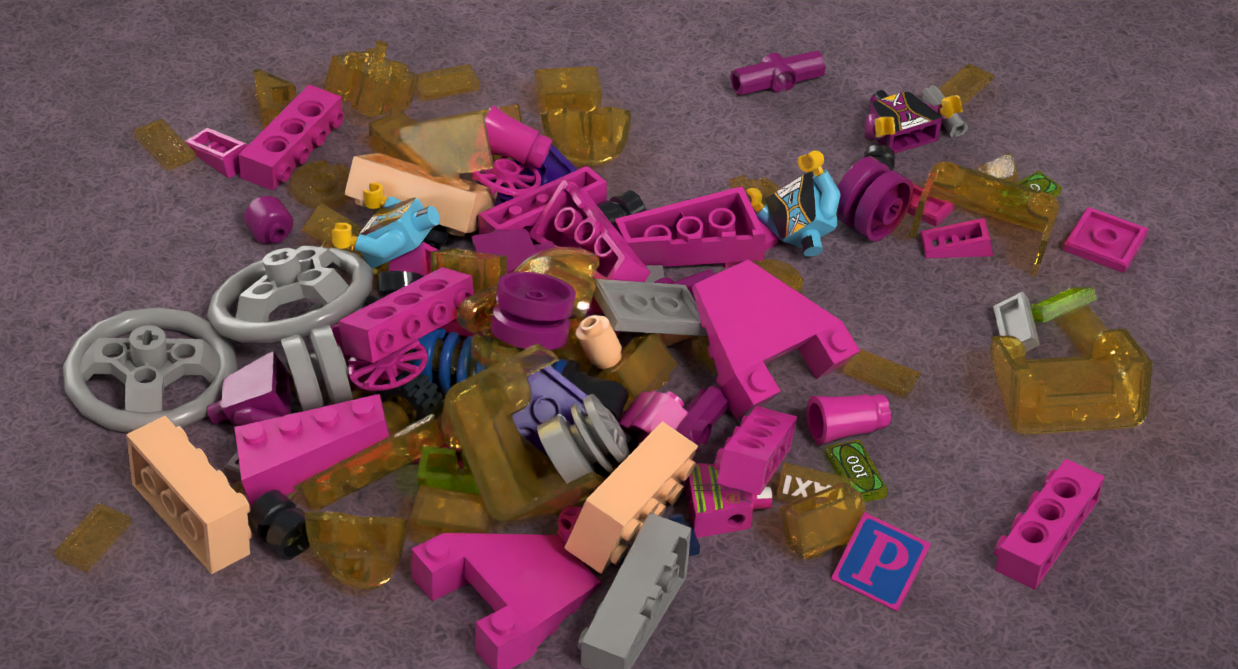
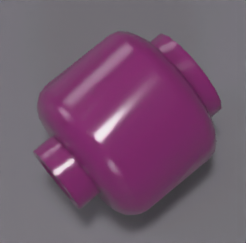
(268, 220)

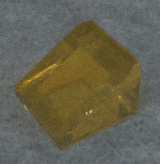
(1001, 167)

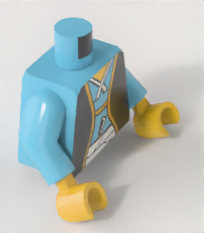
(803, 208)
(391, 230)

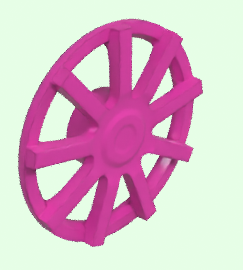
(507, 173)
(388, 368)

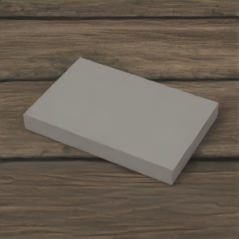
(649, 307)

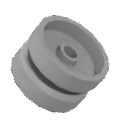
(318, 369)

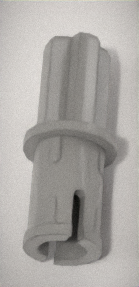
(954, 124)

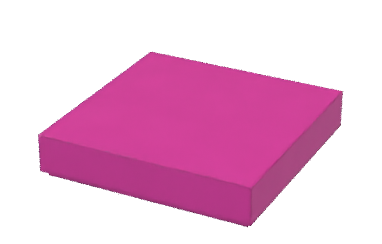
(1105, 239)

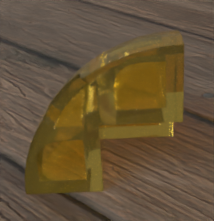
(589, 136)
(570, 265)
(357, 548)

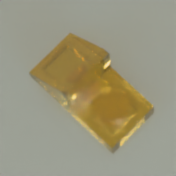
(271, 95)

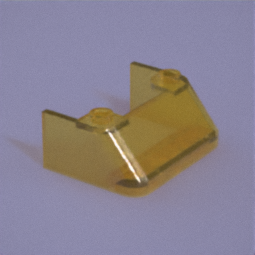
(450, 143)
(991, 197)
(492, 445)

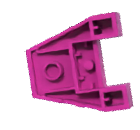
(757, 320)
(521, 577)

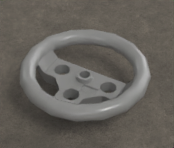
(287, 277)
(147, 357)

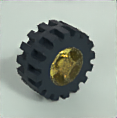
(416, 397)

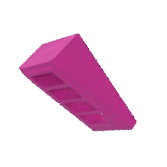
(220, 154)
(976, 242)

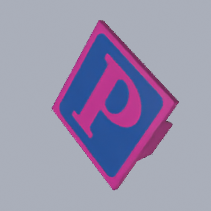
(881, 561)

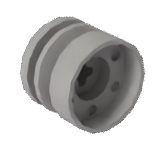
(589, 440)

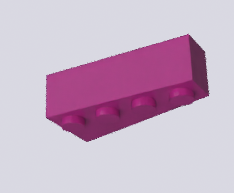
(577, 222)
(696, 231)
(302, 444)

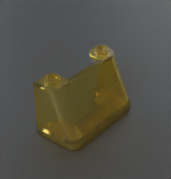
(1074, 392)

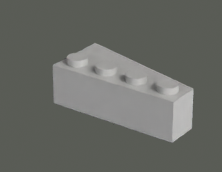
(637, 595)

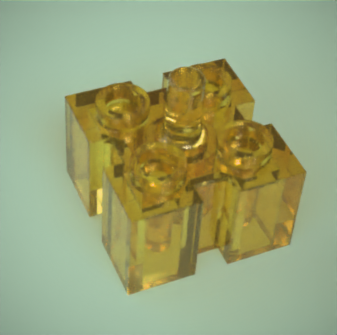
(371, 81)

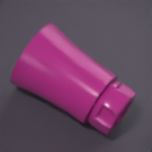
(516, 139)
(846, 416)

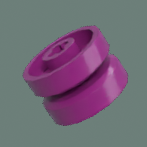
(873, 198)
(532, 310)

